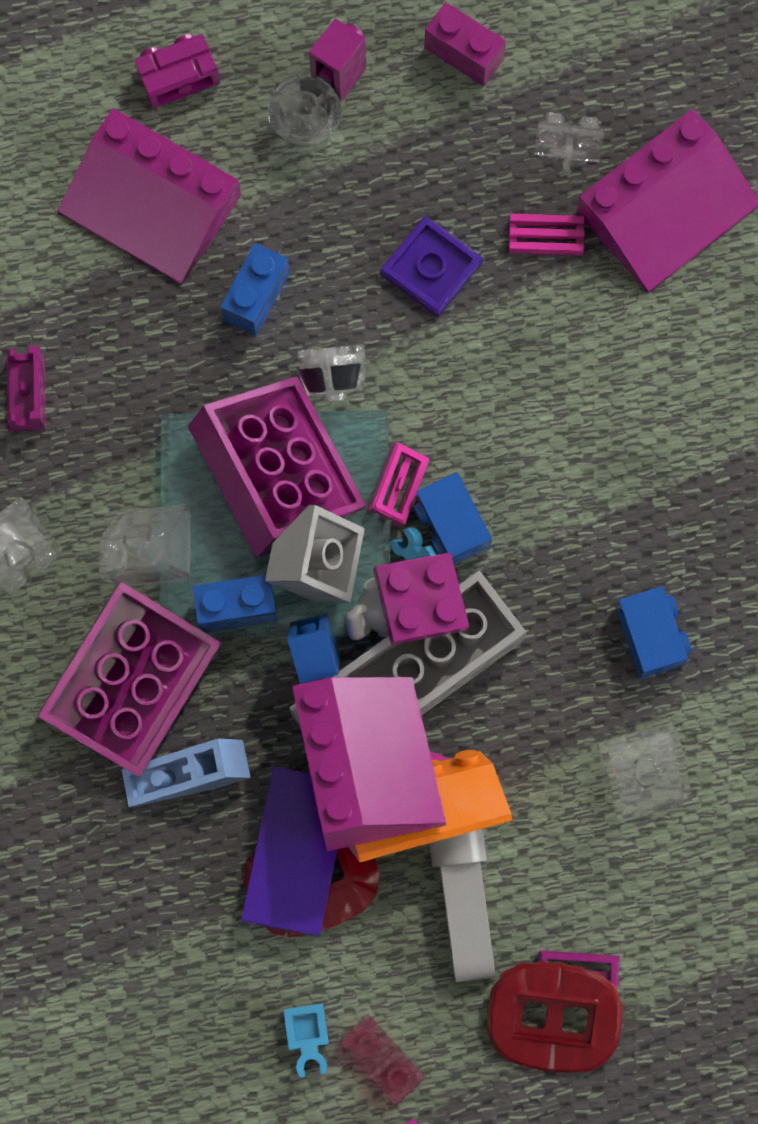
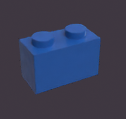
(255, 289)
(452, 518)
(234, 603)
(653, 632)
(314, 648)

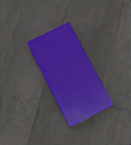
(290, 860)

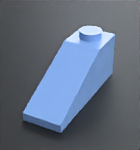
(188, 772)

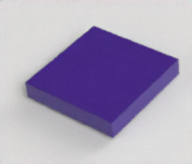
(431, 266)

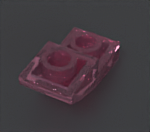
(381, 1059)

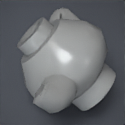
(366, 614)

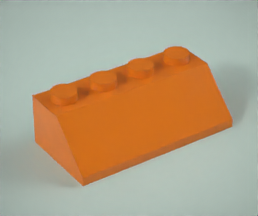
(469, 799)

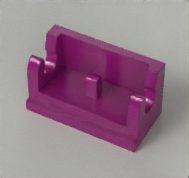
(26, 390)

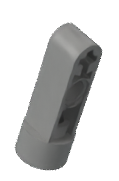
(465, 904)

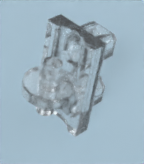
(569, 141)

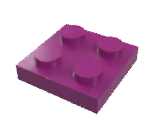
(420, 598)

